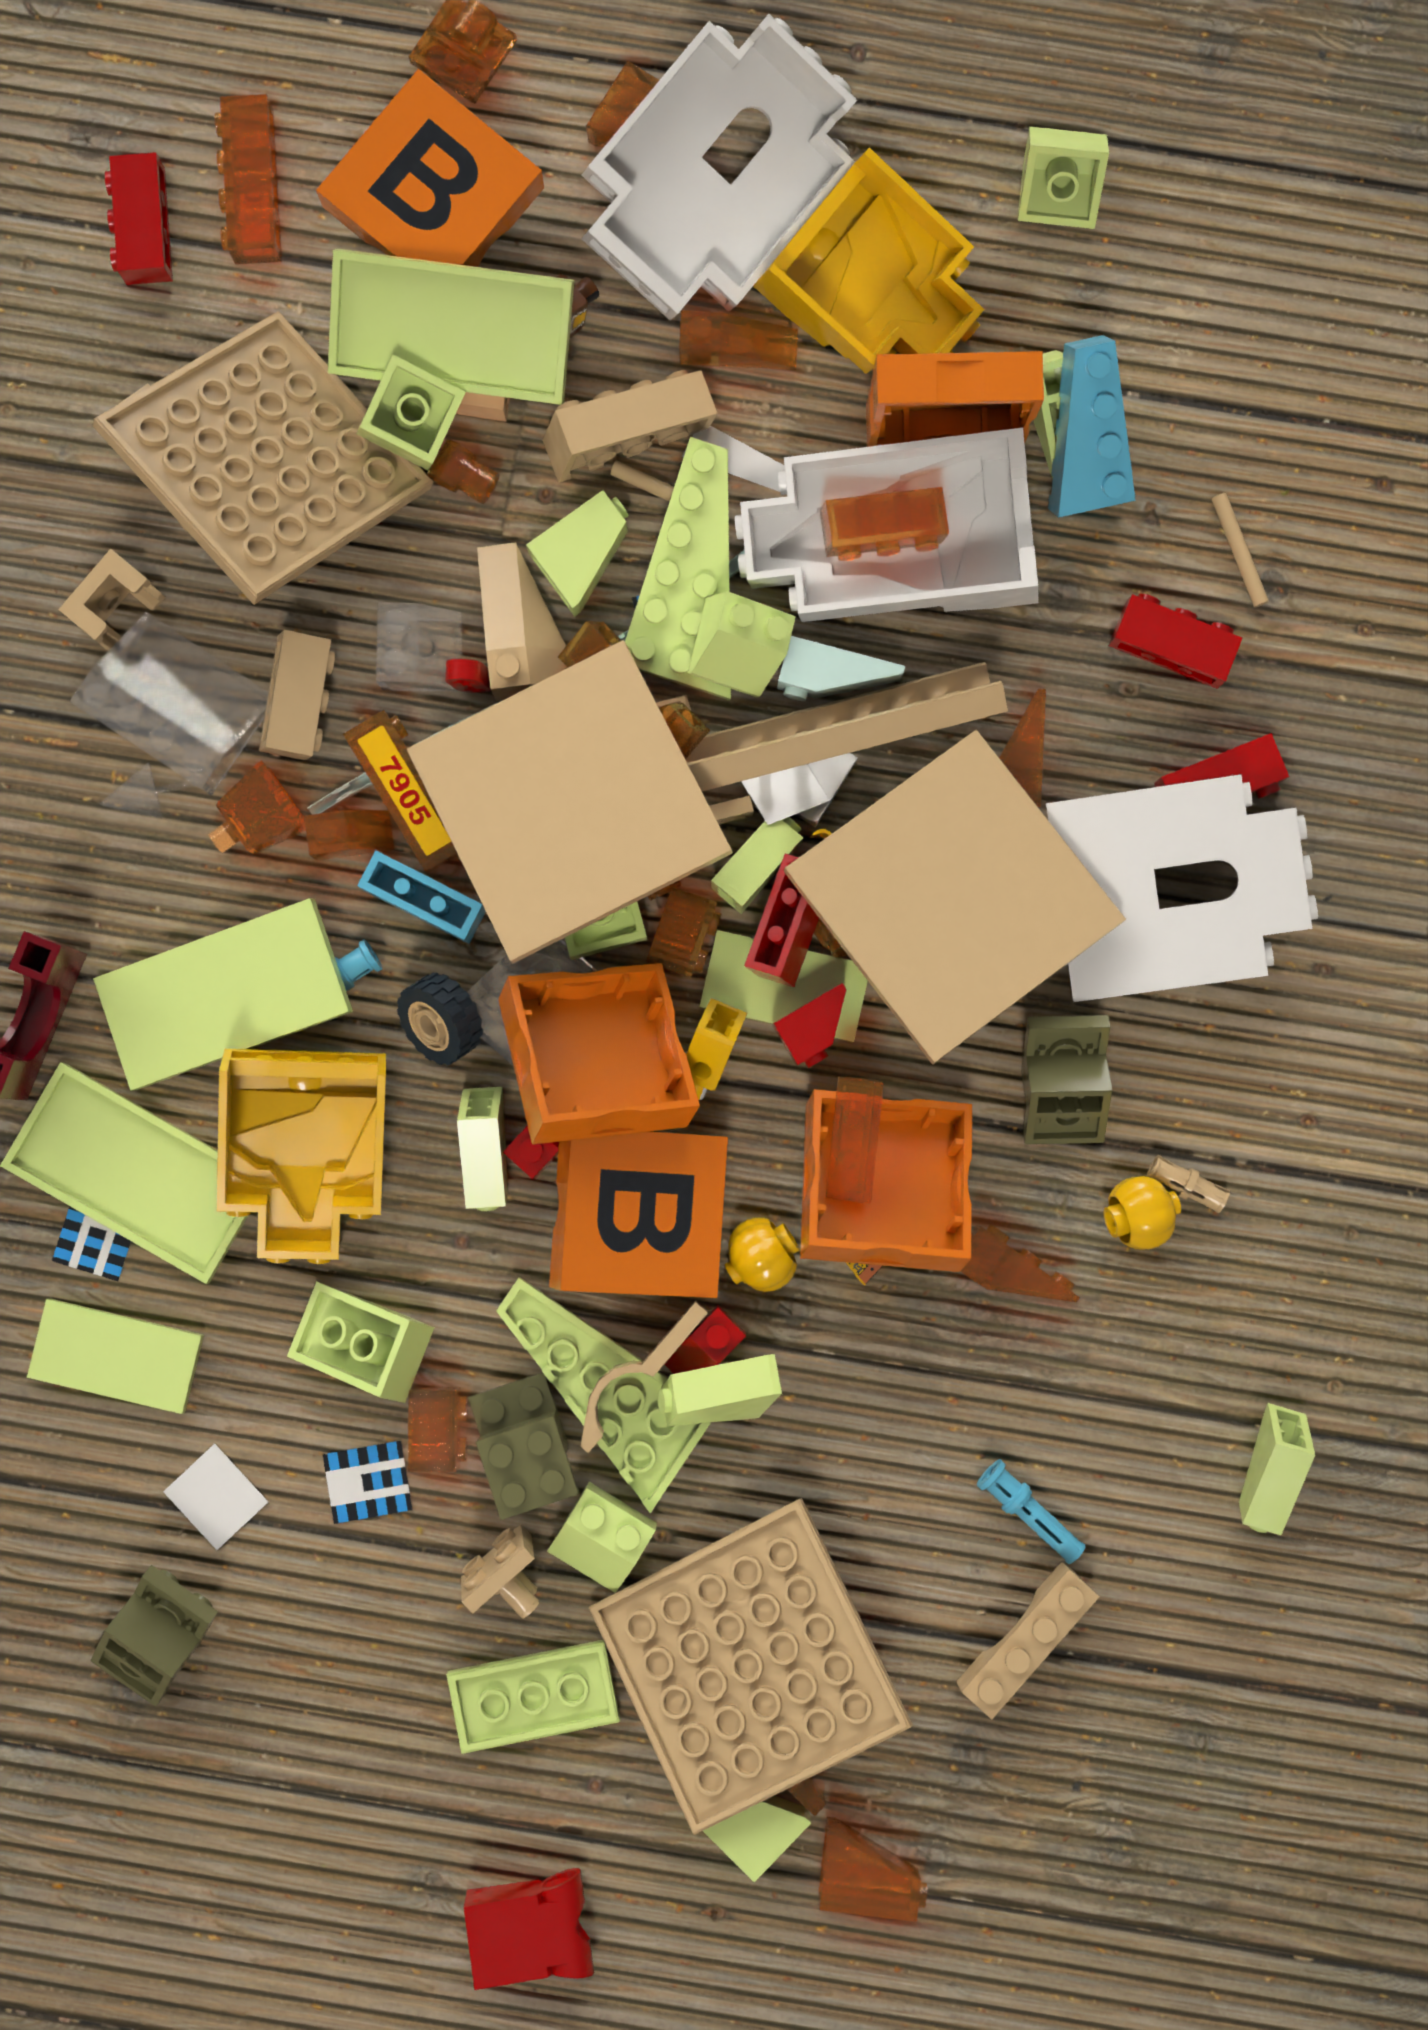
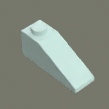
(824, 670)

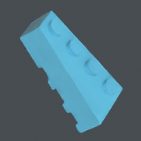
(1091, 432)

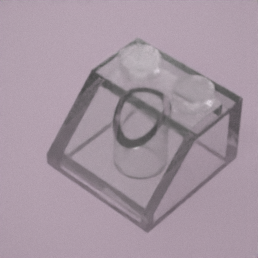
(415, 645)

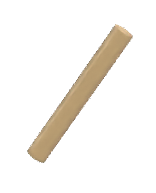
(642, 480)
(1240, 550)

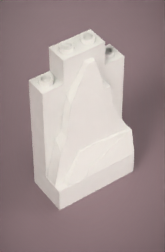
(979, 565)

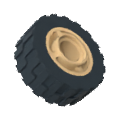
(439, 1018)

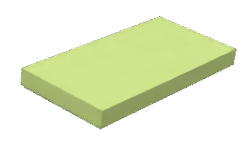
(771, 1001)
(115, 1356)
(533, 1696)

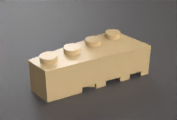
(627, 421)

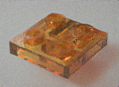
(463, 47)

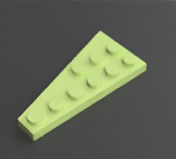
(685, 570)
(573, 1360)

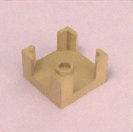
(103, 592)

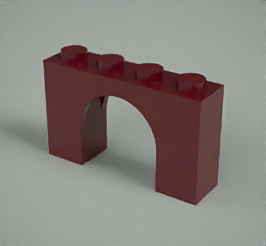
(49, 978)

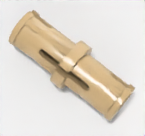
(1188, 1183)

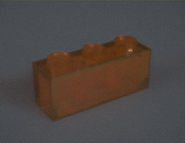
(884, 523)

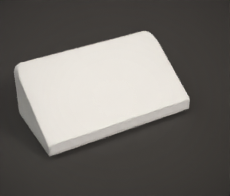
(830, 775)

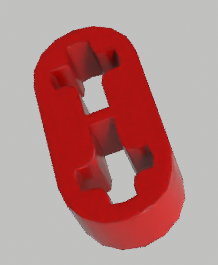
(467, 675)

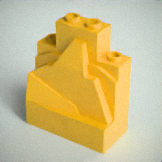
(875, 271)
(300, 1145)

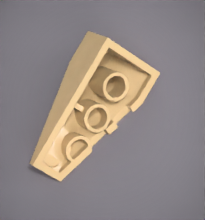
(517, 623)

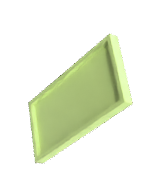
(456, 321)
(222, 994)
(126, 1171)

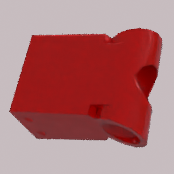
(528, 1931)

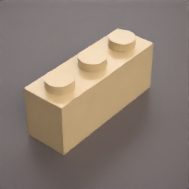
(296, 695)

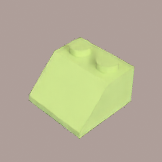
(1062, 177)
(411, 412)
(740, 643)
(602, 1537)

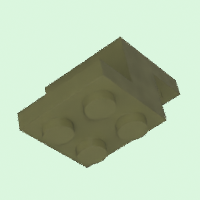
(1066, 1079)
(523, 1445)
(154, 1635)

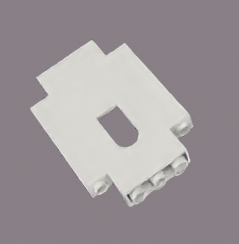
(672, 213)
(1153, 828)

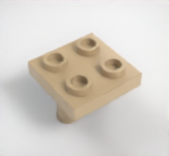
(502, 1574)

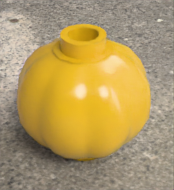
(1141, 1212)
(762, 1254)

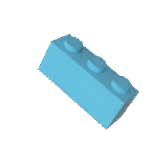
(422, 897)

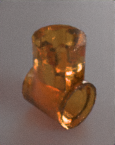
(458, 469)

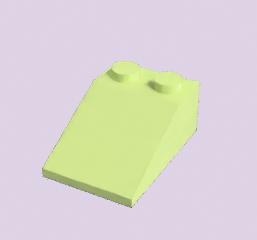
(360, 1342)

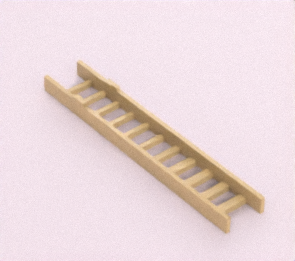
(846, 726)

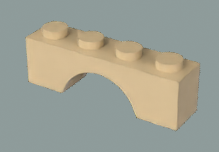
(1009, 1663)

